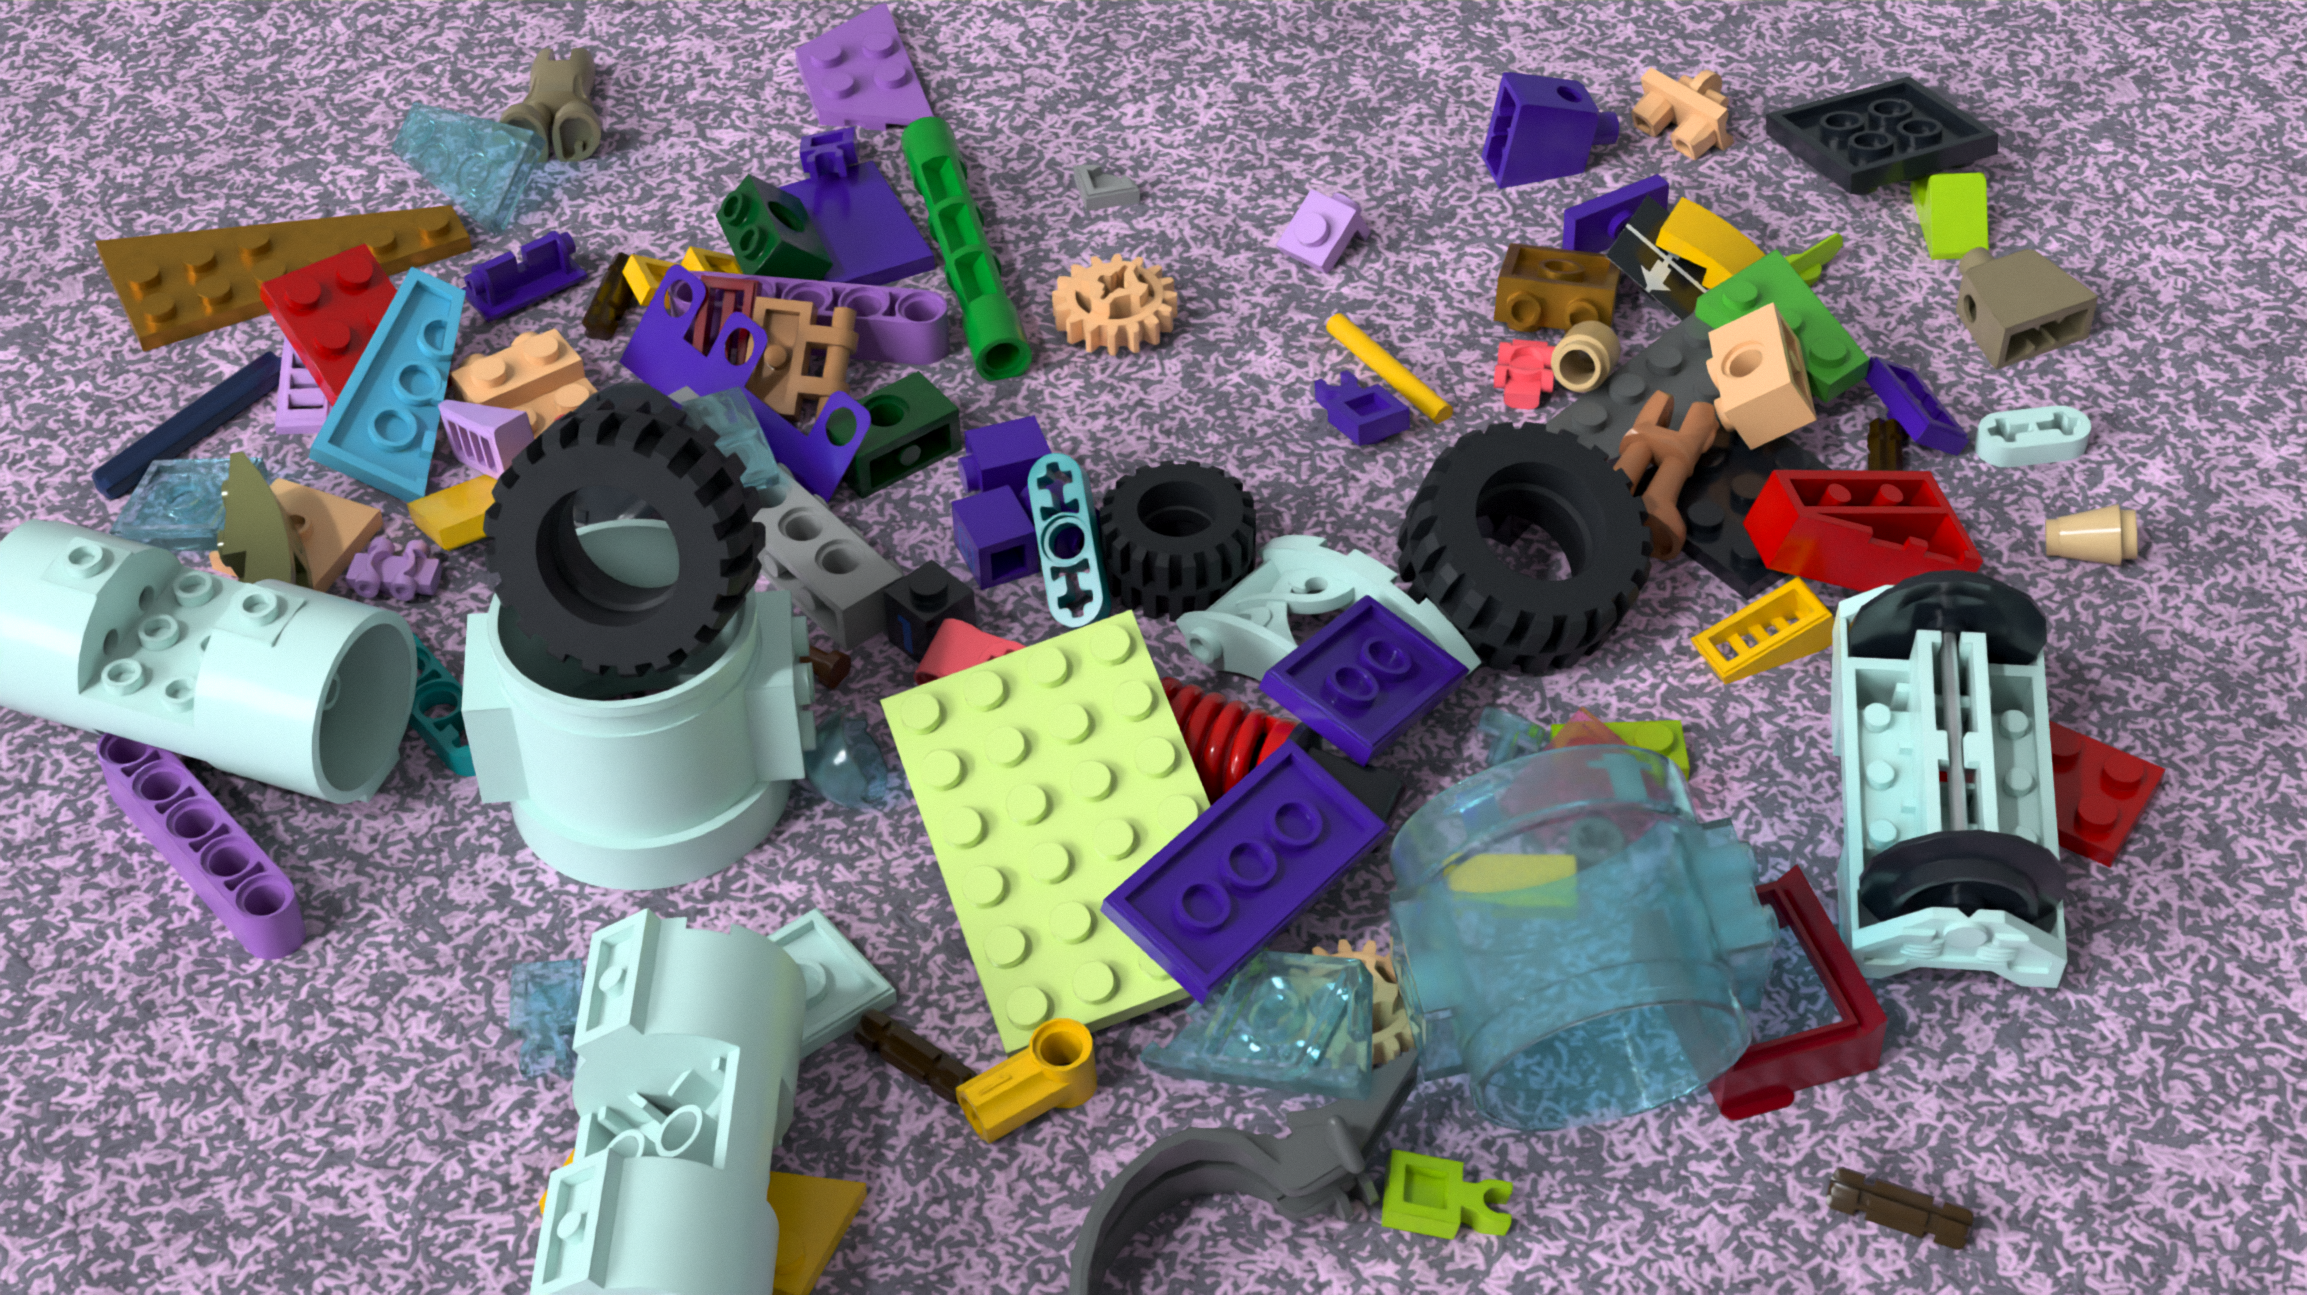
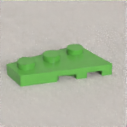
(1828, 351)

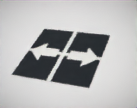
(1661, 273)

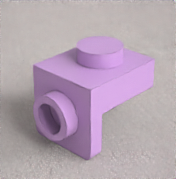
(1322, 230)

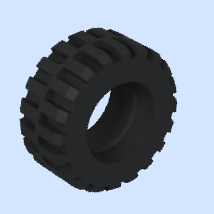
(1562, 491)
(567, 594)

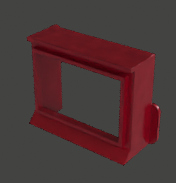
(1776, 1068)

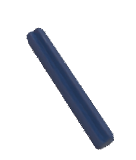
(188, 425)

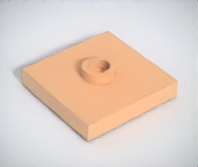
(328, 528)

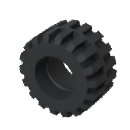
(1176, 537)

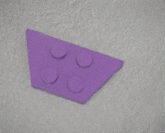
(862, 74)

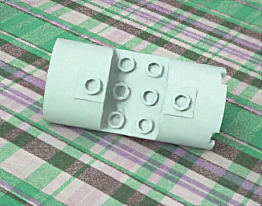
(203, 664)
(679, 1104)

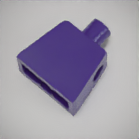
(1543, 129)

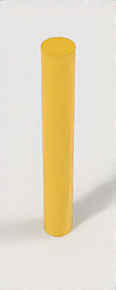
(1389, 368)

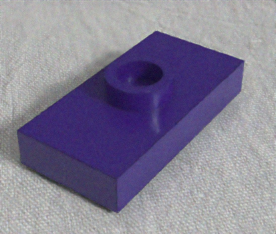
(1599, 221)
(1915, 406)

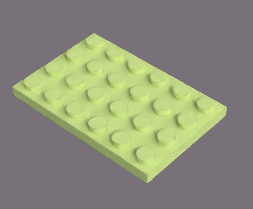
(1041, 799)

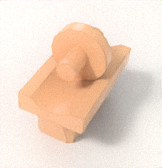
(1688, 103)

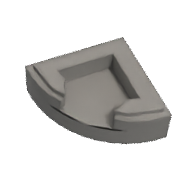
(1102, 189)

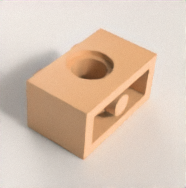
(1760, 377)

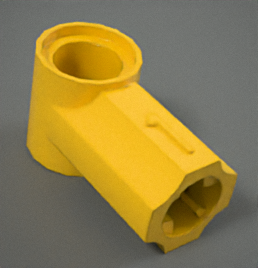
(1031, 1080)

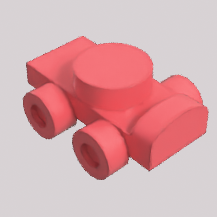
(1524, 372)

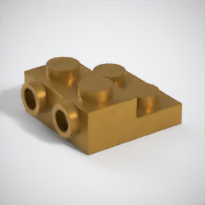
(1555, 288)

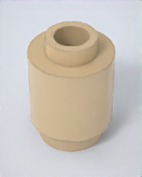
(1574, 367)

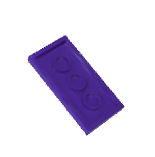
(1244, 870)

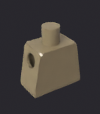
(2021, 305)

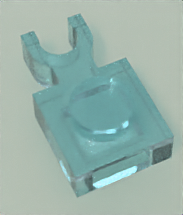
(545, 1009)

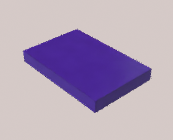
(863, 227)
(1364, 679)

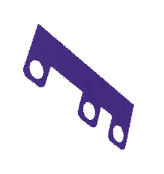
(669, 363)

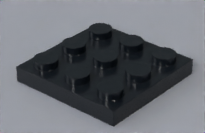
(1881, 135)
(1719, 499)

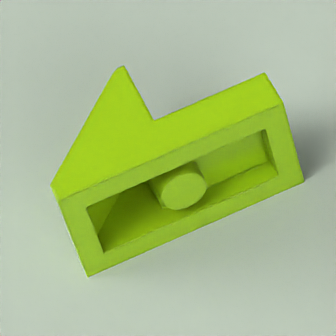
(1952, 213)

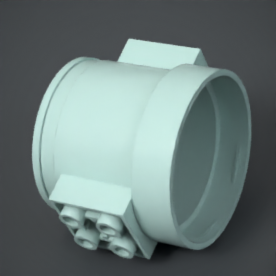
(652, 782)

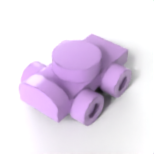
(394, 574)

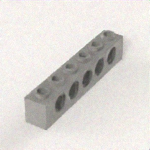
(820, 560)

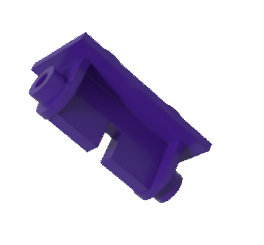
(505, 286)

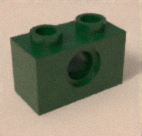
(772, 232)
(907, 432)

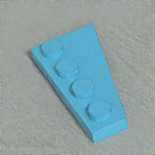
(389, 407)

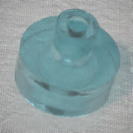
(1508, 734)

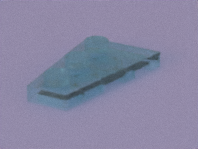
(470, 160)

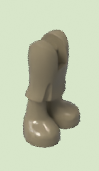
(560, 99)

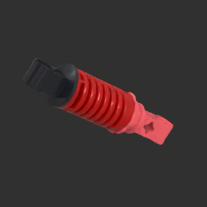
(1220, 735)

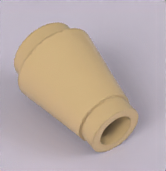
(2094, 535)

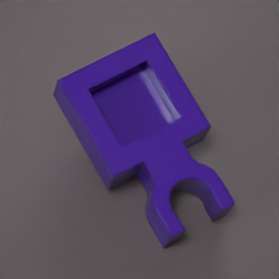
(829, 152)
(1360, 413)

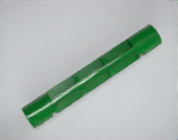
(971, 266)

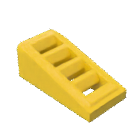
(1792, 642)

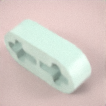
(2032, 436)

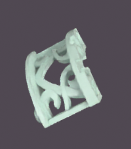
(1301, 575)

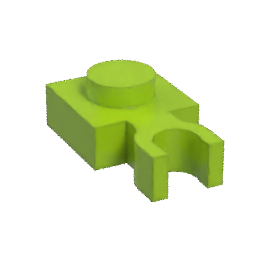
(1432, 1199)

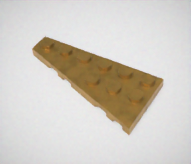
(213, 277)

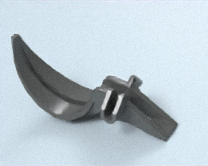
(1293, 1174)

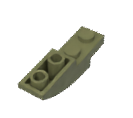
(258, 532)

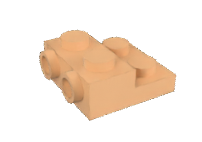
(531, 376)

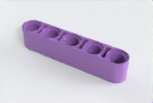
(890, 321)
(204, 845)

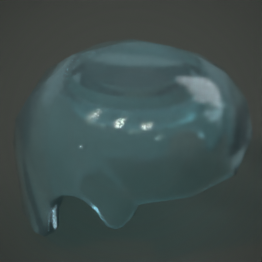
(847, 762)

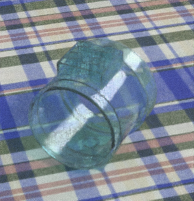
(1577, 937)

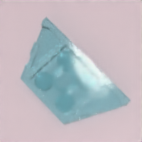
(1280, 1027)

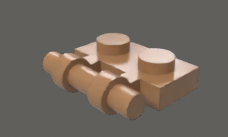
(783, 368)

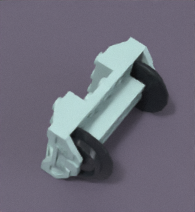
(1965, 867)

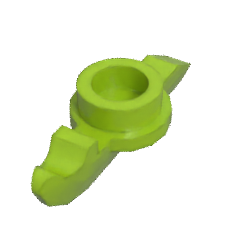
(1810, 262)

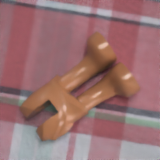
(1675, 456)

